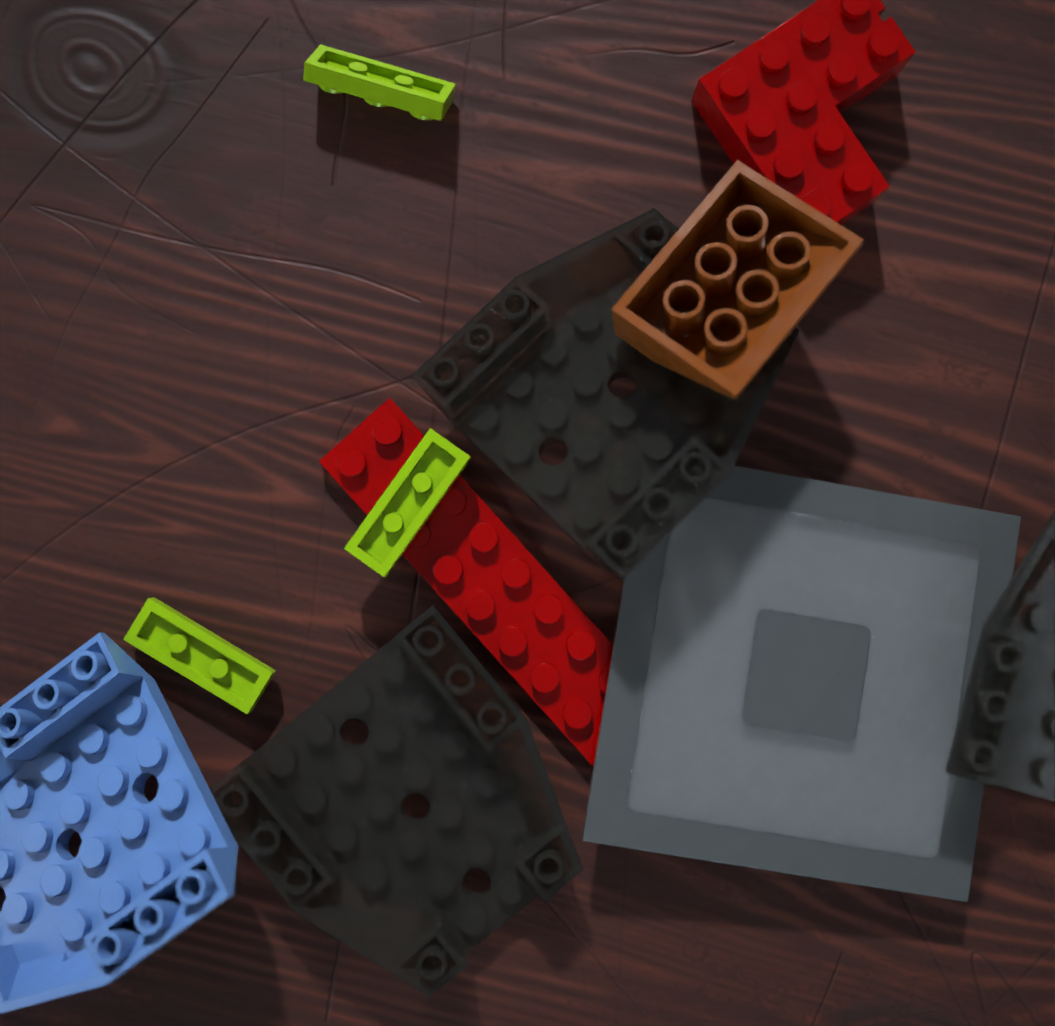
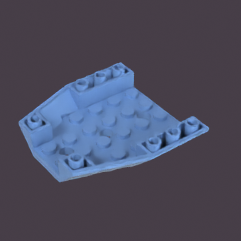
(145, 870)

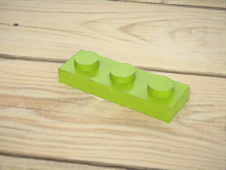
(379, 83)
(407, 503)
(199, 655)

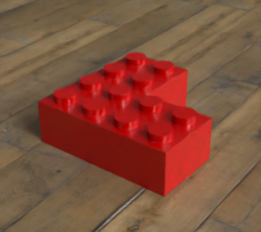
(784, 98)

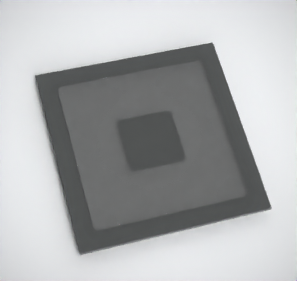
(802, 684)

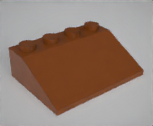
(733, 282)

